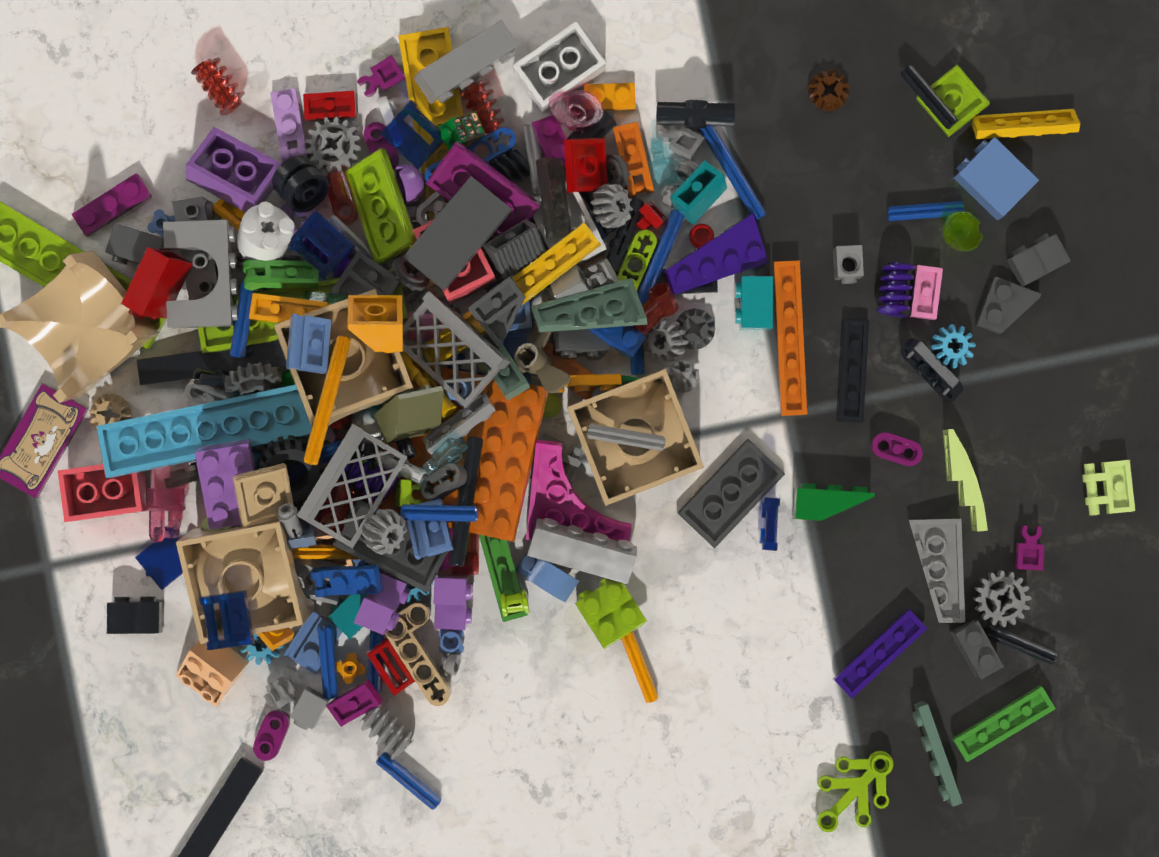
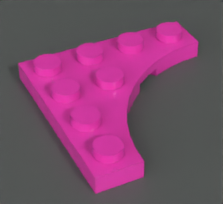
(556, 499)

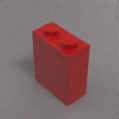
(155, 282)

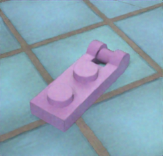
(288, 123)

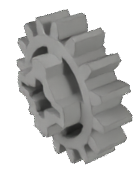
(341, 139)
(997, 607)

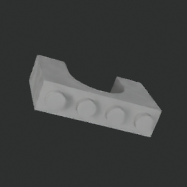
(218, 306)

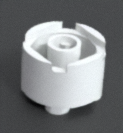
(264, 233)

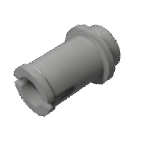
(288, 515)

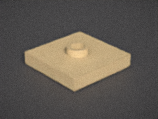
(261, 494)

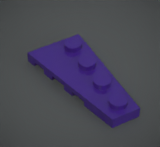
(725, 255)

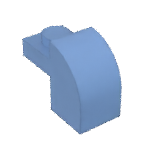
(548, 577)

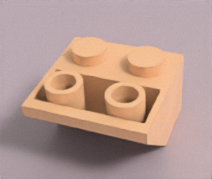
(211, 671)

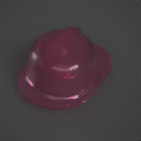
(575, 109)

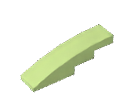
(960, 470)

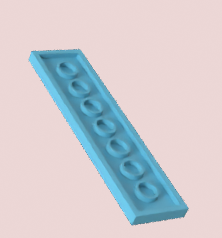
(176, 434)

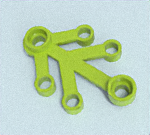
(857, 788)

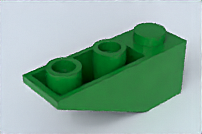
(820, 504)

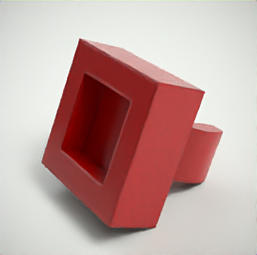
(652, 216)

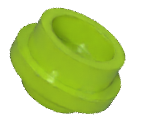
(552, 405)

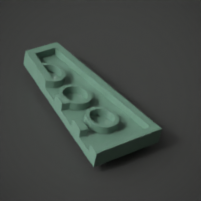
(596, 308)

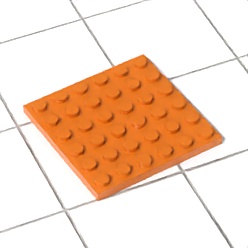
(505, 458)

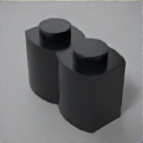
(135, 617)

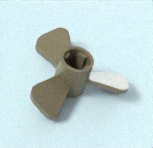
(550, 377)

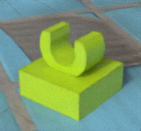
(403, 493)

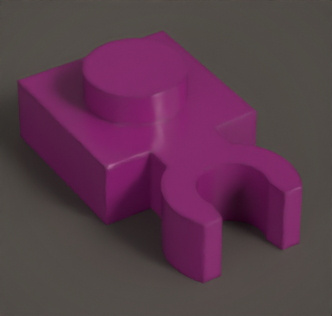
(386, 75)
(1029, 554)

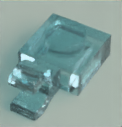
(661, 169)

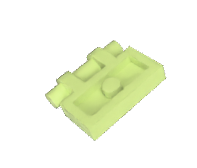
(1117, 487)

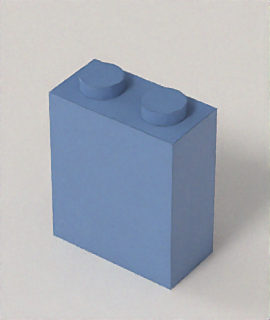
(995, 178)

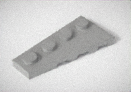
(942, 562)

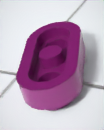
(375, 144)
(896, 449)
(272, 736)

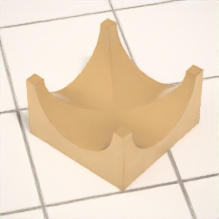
(80, 325)
(644, 407)
(247, 560)

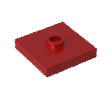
(585, 164)

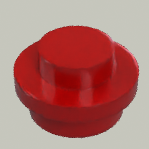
(700, 235)

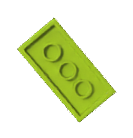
(380, 206)

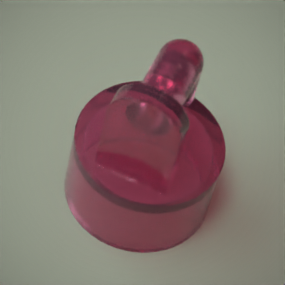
(161, 500)

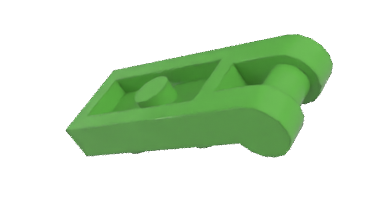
(279, 274)

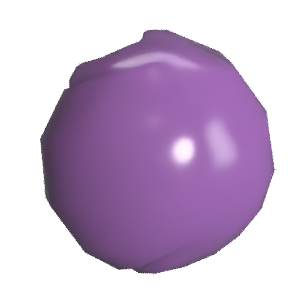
(410, 183)

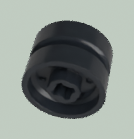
(300, 184)

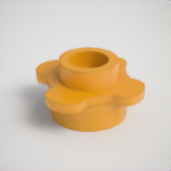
(357, 668)

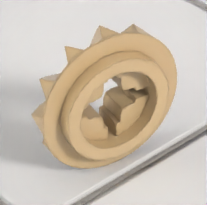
(118, 404)

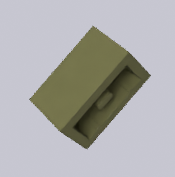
(411, 413)

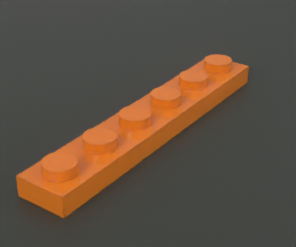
(790, 338)

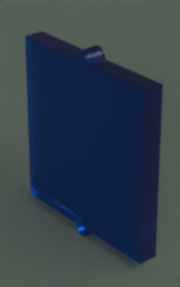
(161, 562)

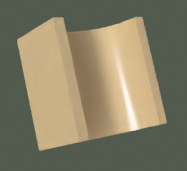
(367, 375)

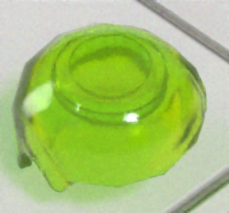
(962, 231)

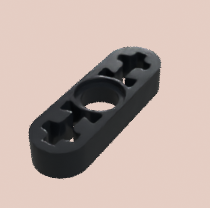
(943, 380)

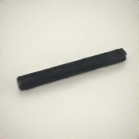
(466, 498)

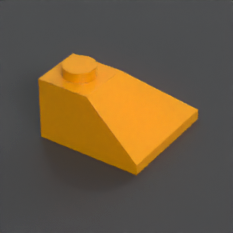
(377, 321)

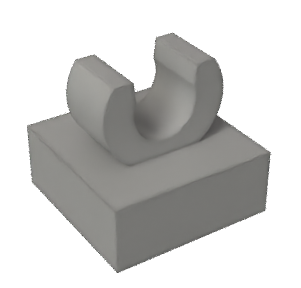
(600, 274)

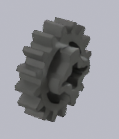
(252, 380)

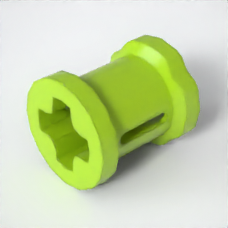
(514, 603)

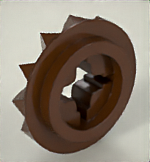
(828, 102)

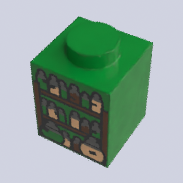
(463, 129)

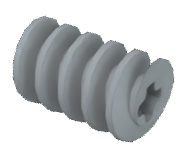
(386, 731)

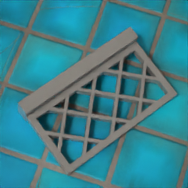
(467, 334)
(333, 472)

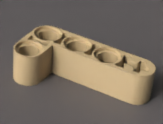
(422, 657)

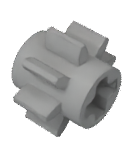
(683, 376)
(280, 692)

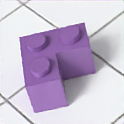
(451, 602)
(380, 609)

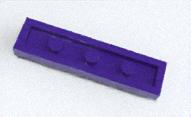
(880, 653)

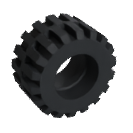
(292, 450)

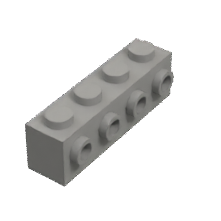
(466, 62)
(204, 271)
(582, 550)

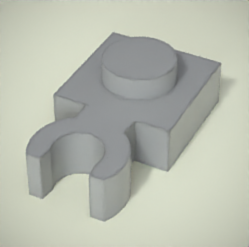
(682, 141)

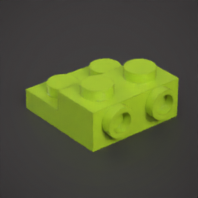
(610, 612)

